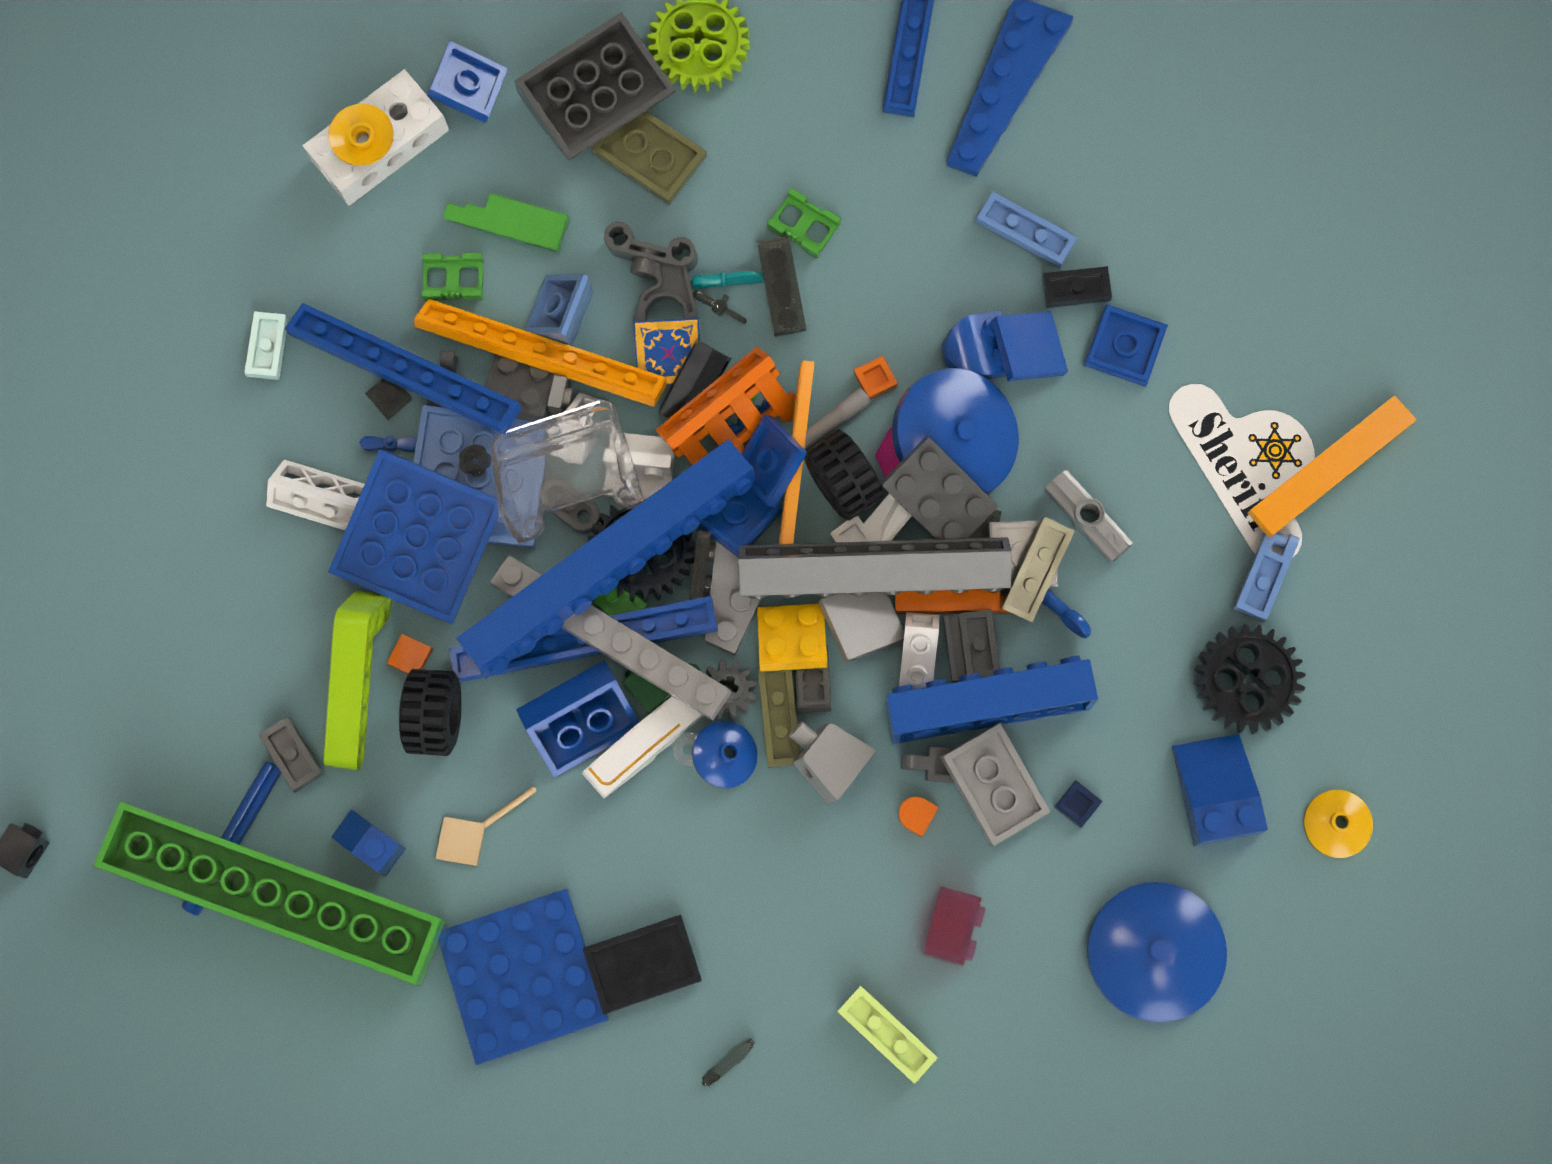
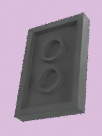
(938, 493)

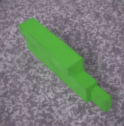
(513, 221)

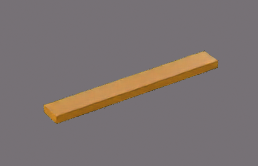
(540, 352)

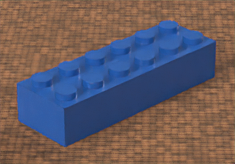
(990, 700)

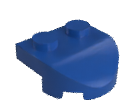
(973, 346)

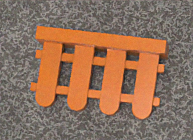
(721, 399)

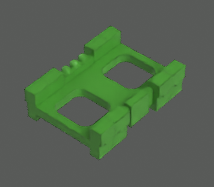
(810, 214)
(453, 266)

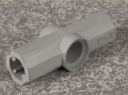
(1074, 499)

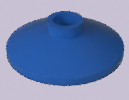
(710, 758)

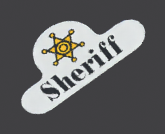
(1242, 455)

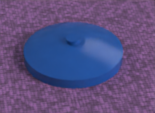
(965, 419)
(1157, 952)

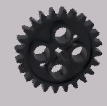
(663, 574)
(1268, 656)

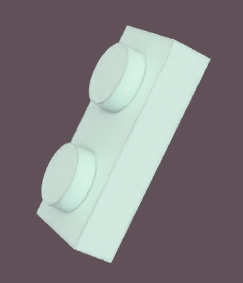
(266, 345)

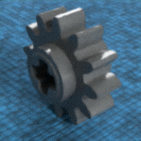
(739, 688)

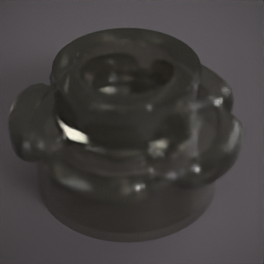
(468, 454)

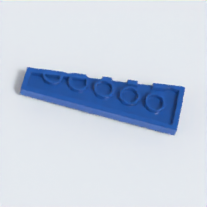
(1017, 60)

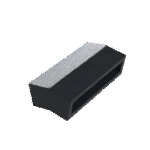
(698, 371)

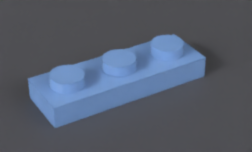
(1026, 229)

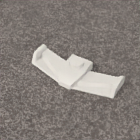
(880, 526)

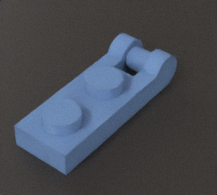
(1266, 576)

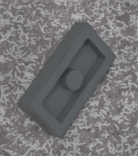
(291, 754)

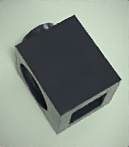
(21, 849)

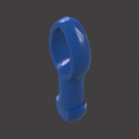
(1069, 617)

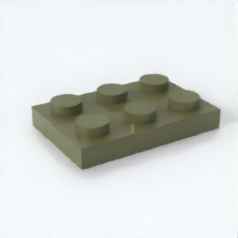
(651, 155)

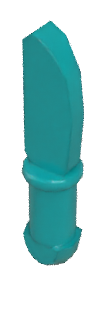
(716, 280)

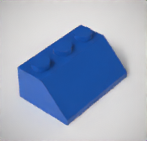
(578, 718)

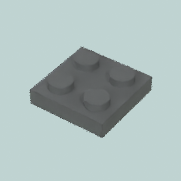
(522, 384)

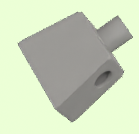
(829, 758)

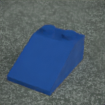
(1219, 790)

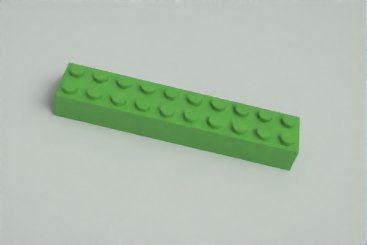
(270, 893)

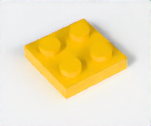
(791, 637)

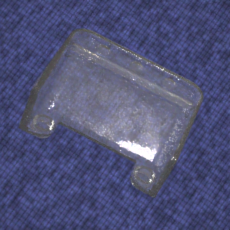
(562, 464)

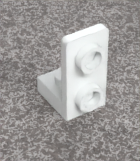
(919, 649)

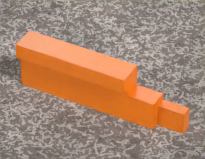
(949, 602)

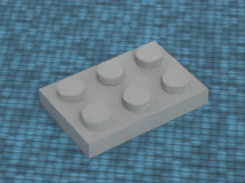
(995, 784)

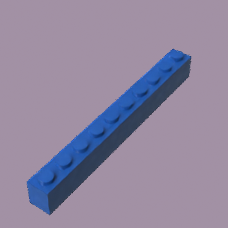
(607, 559)

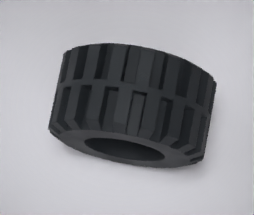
(843, 474)
(430, 712)

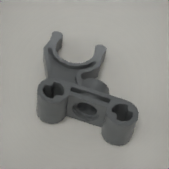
(657, 264)

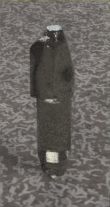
(734, 1056)

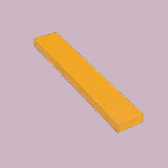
(798, 432)
(1331, 466)

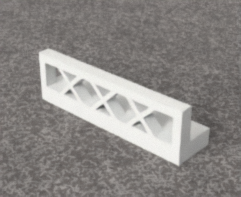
(308, 501)

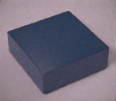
(1078, 804)

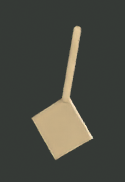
(462, 839)

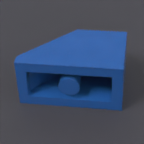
(368, 843)

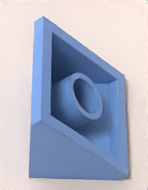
(560, 307)

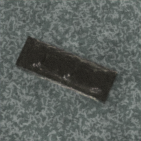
(781, 286)

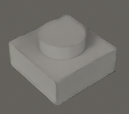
(560, 395)

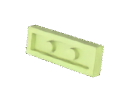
(887, 1034)

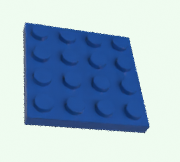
(415, 536)
(521, 976)

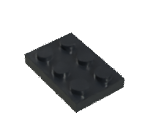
(642, 964)

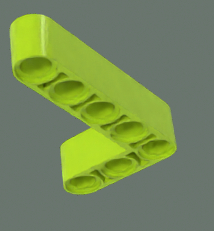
(350, 676)

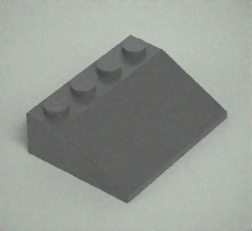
(594, 86)

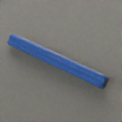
(245, 814)

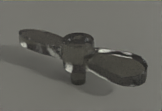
(719, 306)

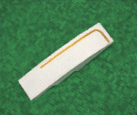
(640, 746)

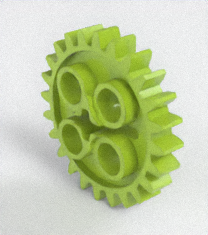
(695, 67)

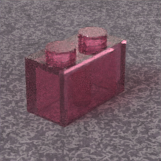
(953, 926)

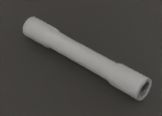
(843, 412)

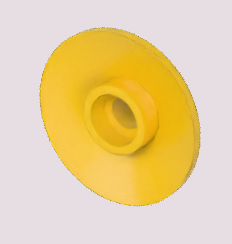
(356, 122)
(1323, 831)

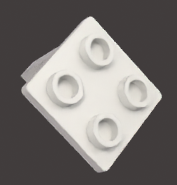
(652, 462)

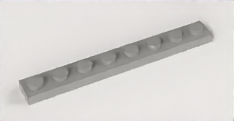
(627, 648)

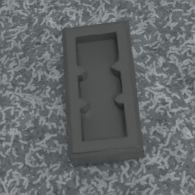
(813, 689)

